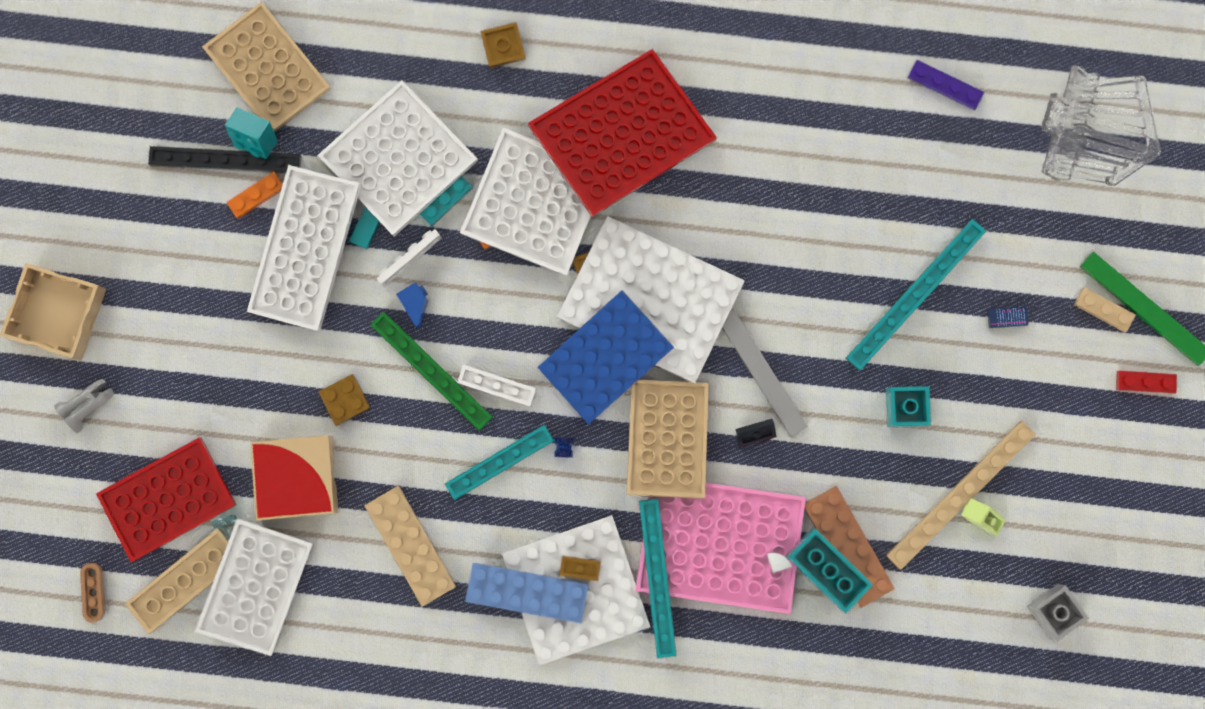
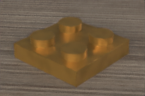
(503, 45)
(344, 399)

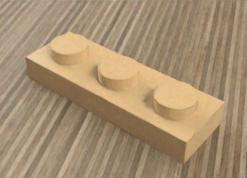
(1104, 309)

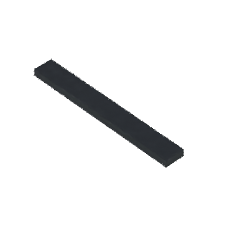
(221, 159)

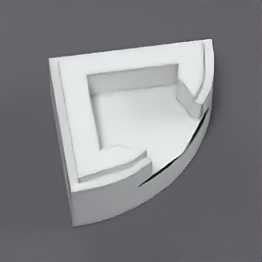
(778, 562)

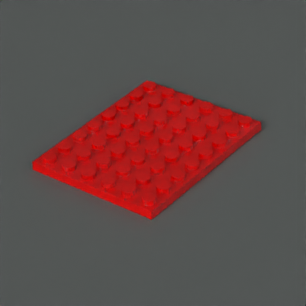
(622, 132)

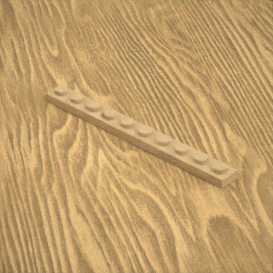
(960, 495)

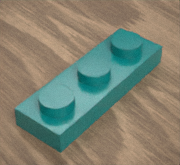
(446, 201)

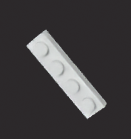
(414, 252)
(496, 385)

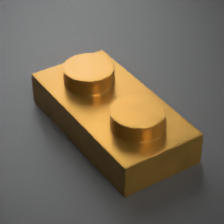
(580, 568)

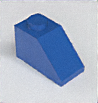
(414, 302)

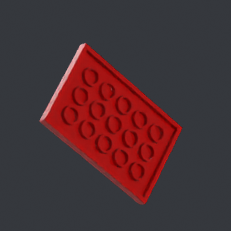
(166, 499)

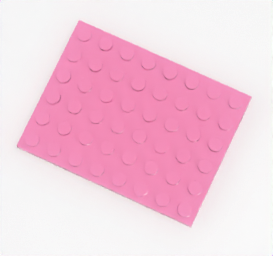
(722, 543)

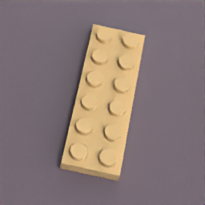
(410, 546)
(179, 583)

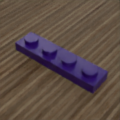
(945, 85)

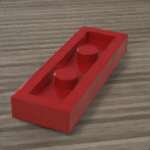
(1146, 382)

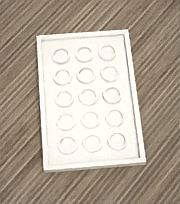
(253, 587)

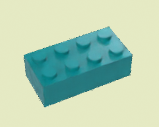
(829, 570)

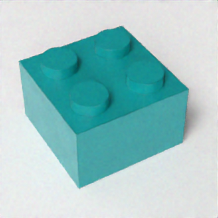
(251, 133)
(908, 406)

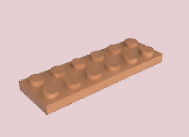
(838, 525)

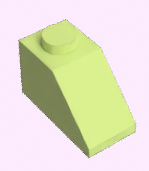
(983, 517)

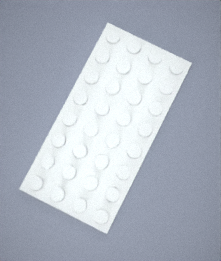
(304, 248)

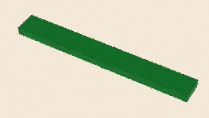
(1144, 308)
(431, 371)

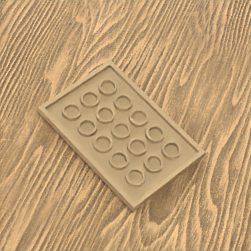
(266, 67)
(668, 439)

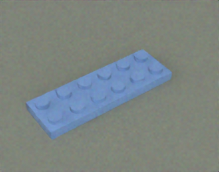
(526, 592)

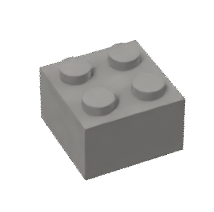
(1058, 612)

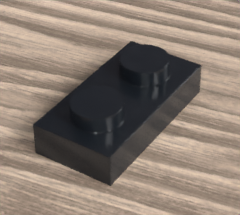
(756, 433)

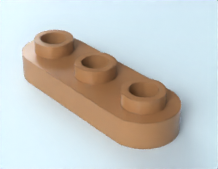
(90, 601)

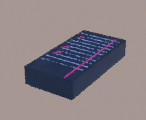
(1007, 317)

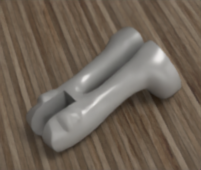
(74, 420)

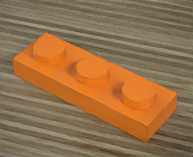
(255, 195)

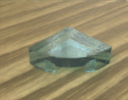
(218, 523)

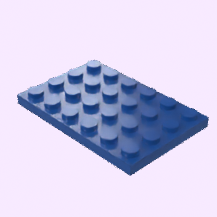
(605, 357)

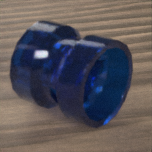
(564, 447)

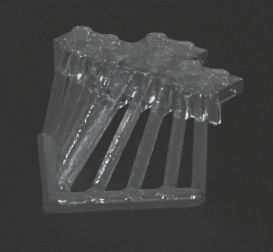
(1067, 124)

